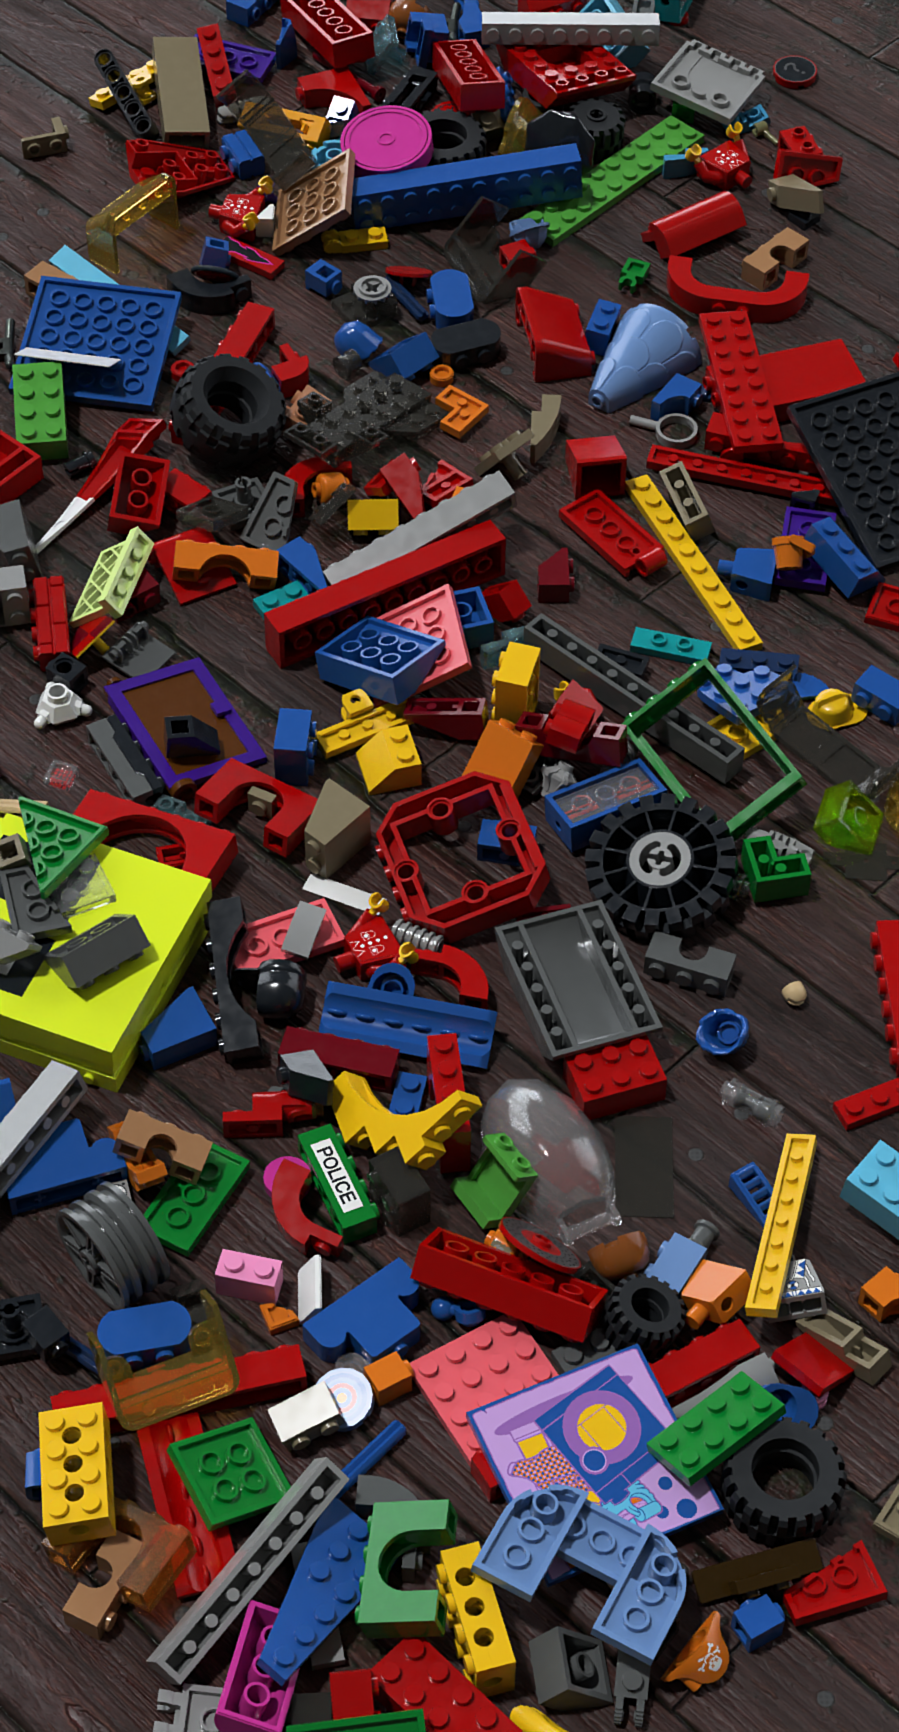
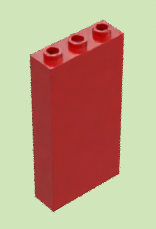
(801, 374)

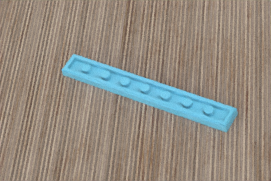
(81, 269)

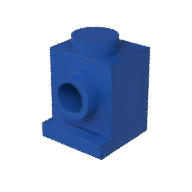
(323, 278)

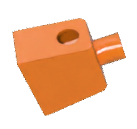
(715, 1293)

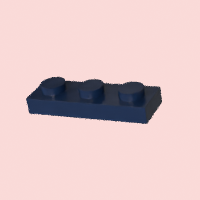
(748, 659)

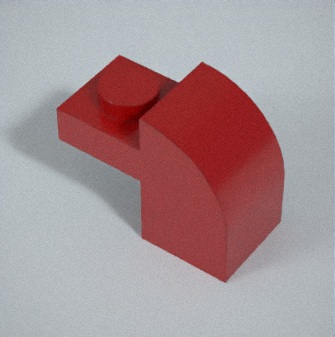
(291, 372)

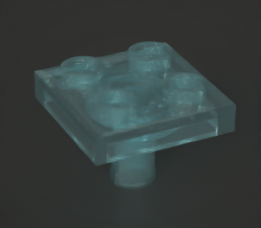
(385, 45)

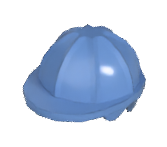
(529, 230)

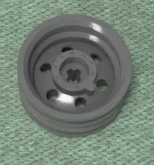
(113, 1246)

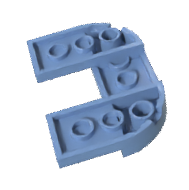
(632, 1559)

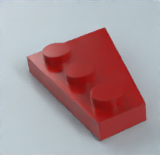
(811, 167)
(839, 1587)

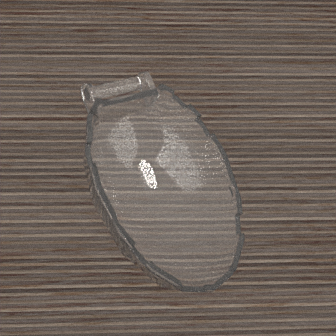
(565, 1152)

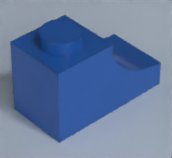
(677, 396)

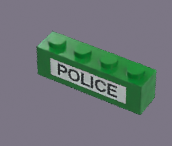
(338, 1184)

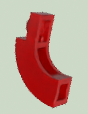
(458, 970)

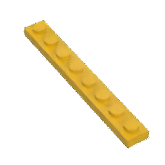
(781, 1226)

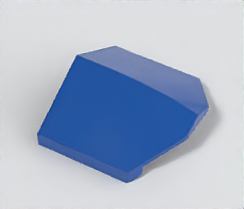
(286, 45)

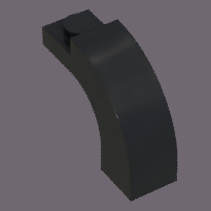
(206, 297)

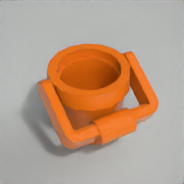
(791, 551)

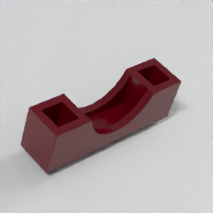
(604, 746)

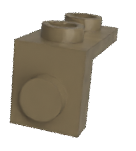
(46, 143)

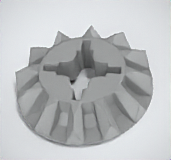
(372, 283)

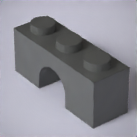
(707, 974)

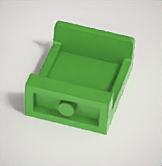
(495, 1182)

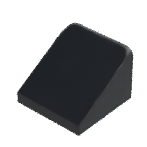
(805, 499)

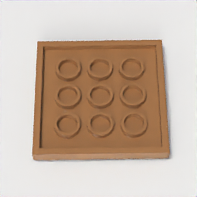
(314, 203)

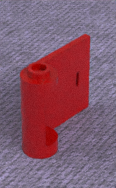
(211, 582)

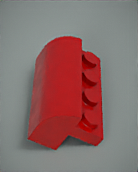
(695, 224)

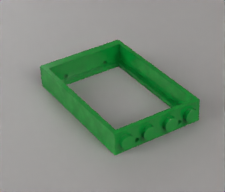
(677, 692)

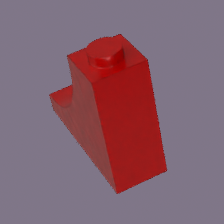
(321, 87)

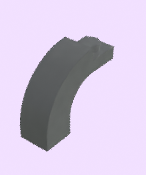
(380, 1489)

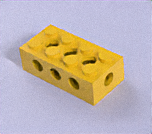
(76, 1474)
(476, 1621)

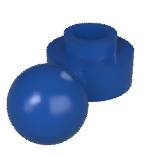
(464, 1311)

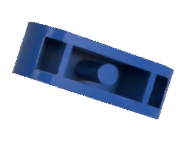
(450, 298)
(146, 1333)

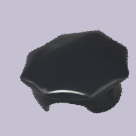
(559, 129)

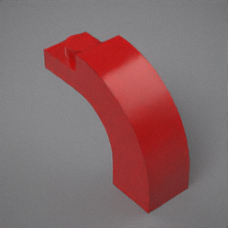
(305, 474)
(287, 1195)

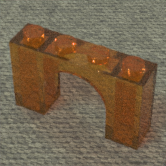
(161, 1559)

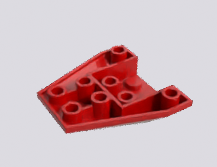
(190, 166)

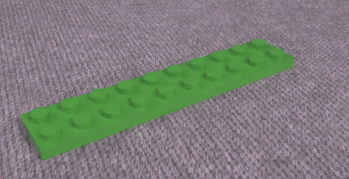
(616, 178)

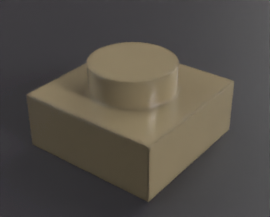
(262, 802)

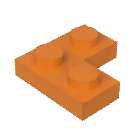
(463, 409)

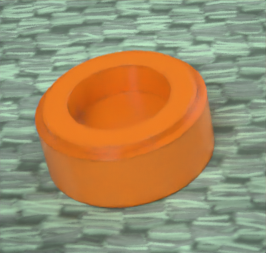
(441, 375)

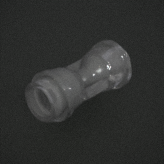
(762, 1108)

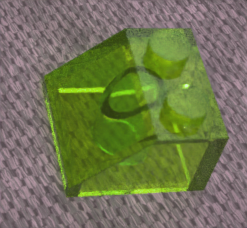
(848, 819)

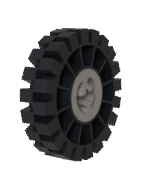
(662, 898)

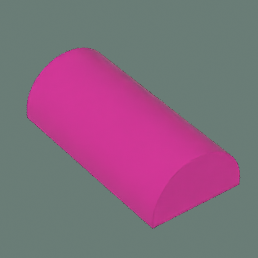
(250, 1696)

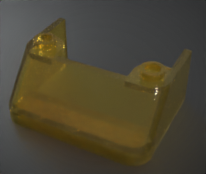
(152, 195)
(175, 1384)

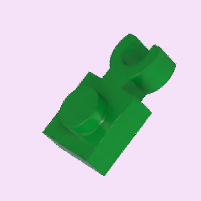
(633, 272)

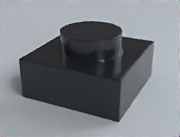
(803, 219)

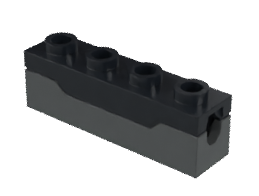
(124, 761)

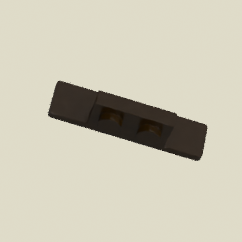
(757, 1571)

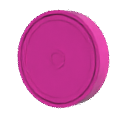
(388, 140)

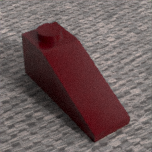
(451, 716)

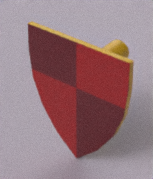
(89, 634)

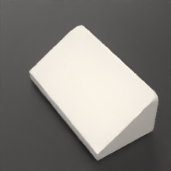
(310, 1289)

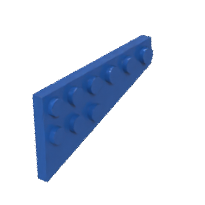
(320, 1592)

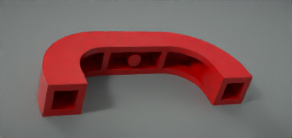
(760, 306)

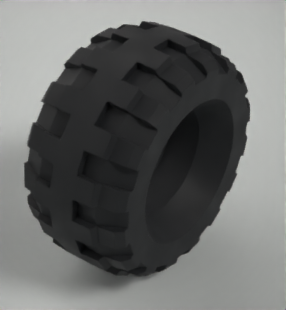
(241, 389)

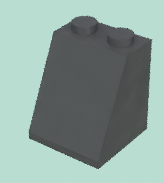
(17, 540)

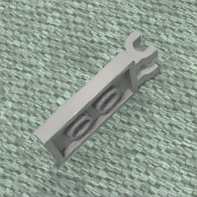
(192, 1708)

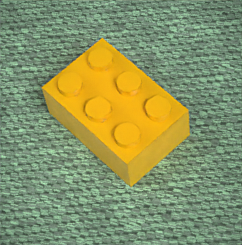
(516, 682)

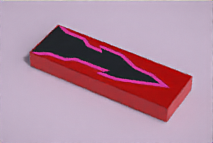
(254, 259)

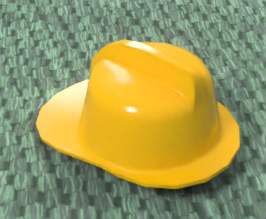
(837, 708)

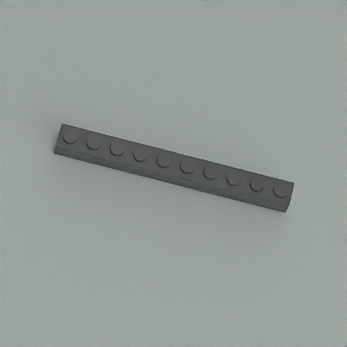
(628, 693)

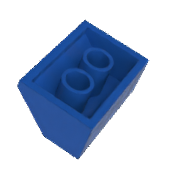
(842, 558)

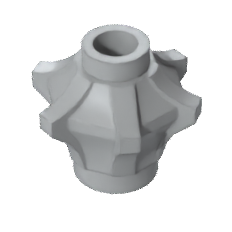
(557, 777)

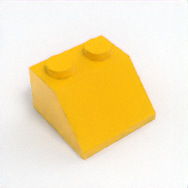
(372, 515)
(390, 761)

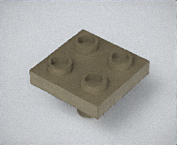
(505, 453)

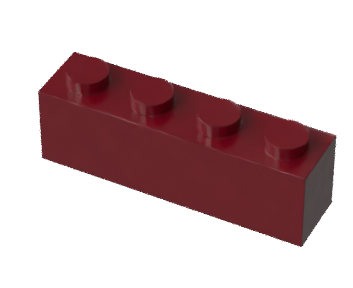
(338, 1054)

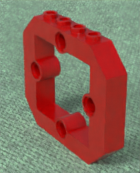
(440, 810)

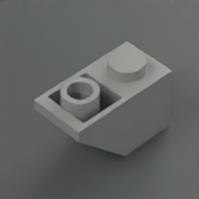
(15, 944)

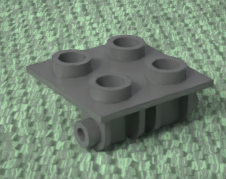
(138, 652)

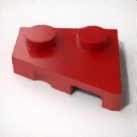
(443, 483)

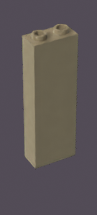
(180, 91)

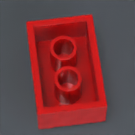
(615, 1077)

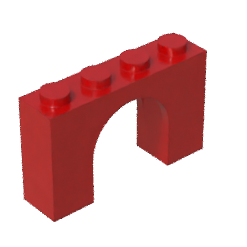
(230, 788)
(444, 1079)

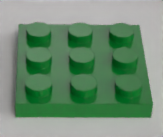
(229, 1473)

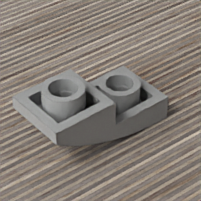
(303, 930)

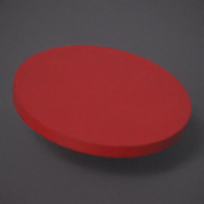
(408, 271)

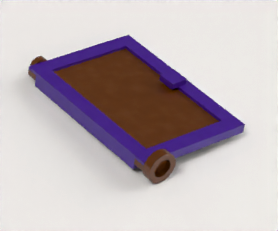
(181, 691)

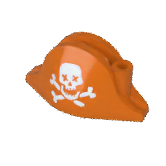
(702, 1658)

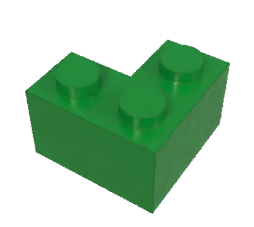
(772, 875)

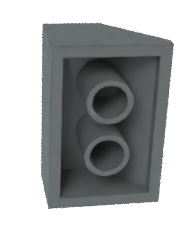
(98, 950)

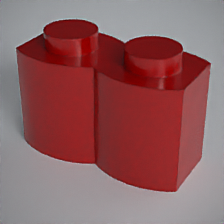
(569, 725)

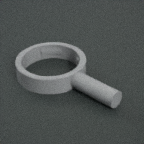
(668, 419)

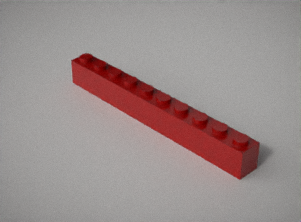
(679, 1374)

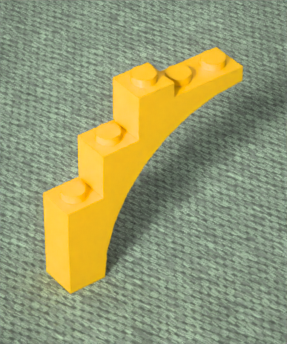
(419, 1135)

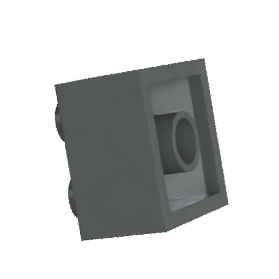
(569, 1670)

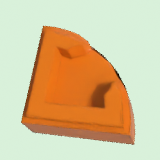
(278, 1318)

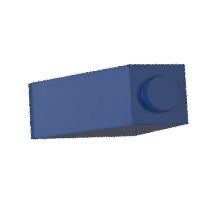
(178, 1031)

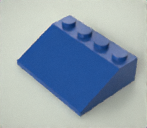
(379, 659)

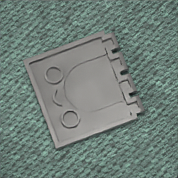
(708, 81)

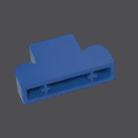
(65, 1169)
(369, 1318)

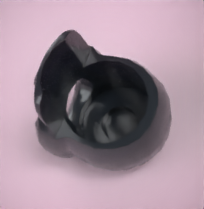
(278, 986)

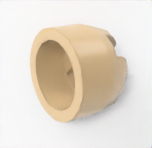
(794, 993)

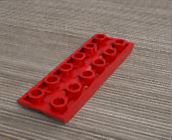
(177, 1506)

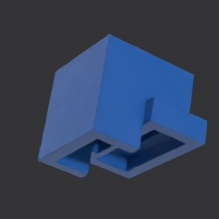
(421, 32)

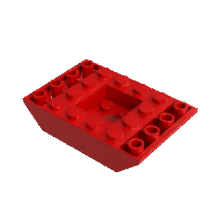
(565, 72)

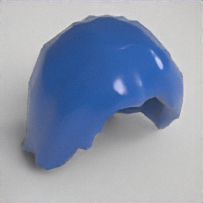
(357, 337)
(722, 1032)

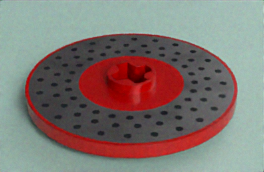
(539, 1245)

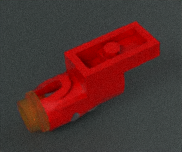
(268, 1114)

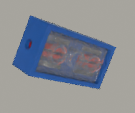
(582, 806)

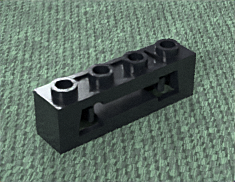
(412, 87)

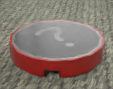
(794, 72)

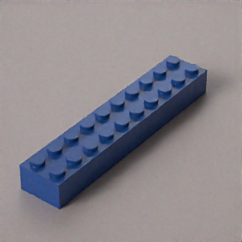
(455, 187)

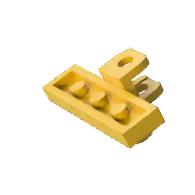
(139, 78)
(359, 723)

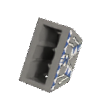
(802, 1293)

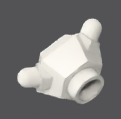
(59, 706)

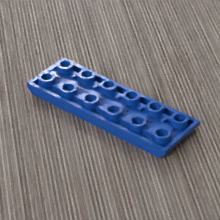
(406, 1021)

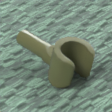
(761, 128)

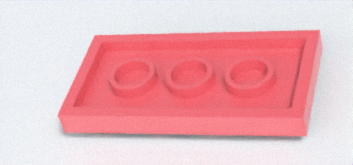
(268, 934)

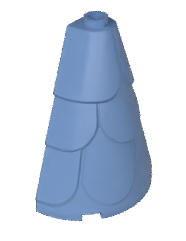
(642, 357)

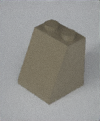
(335, 829)

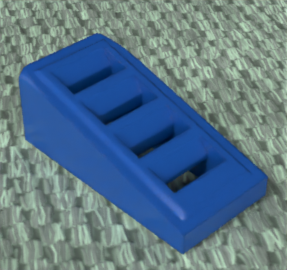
(747, 1179)

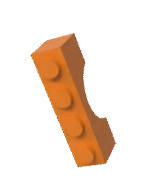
(255, 565)

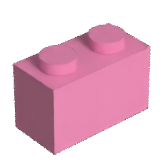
(248, 1277)

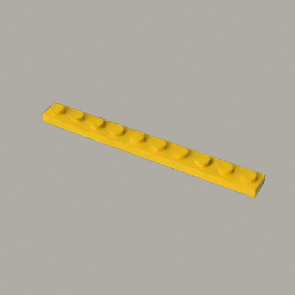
(693, 564)

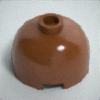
(400, 11)
(621, 1257)

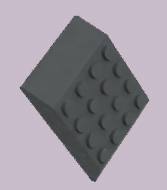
(575, 981)

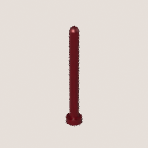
(377, 93)

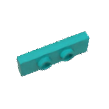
(669, 646)

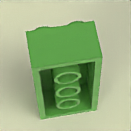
(41, 408)

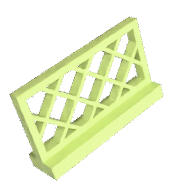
(113, 579)

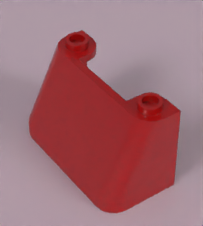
(553, 335)

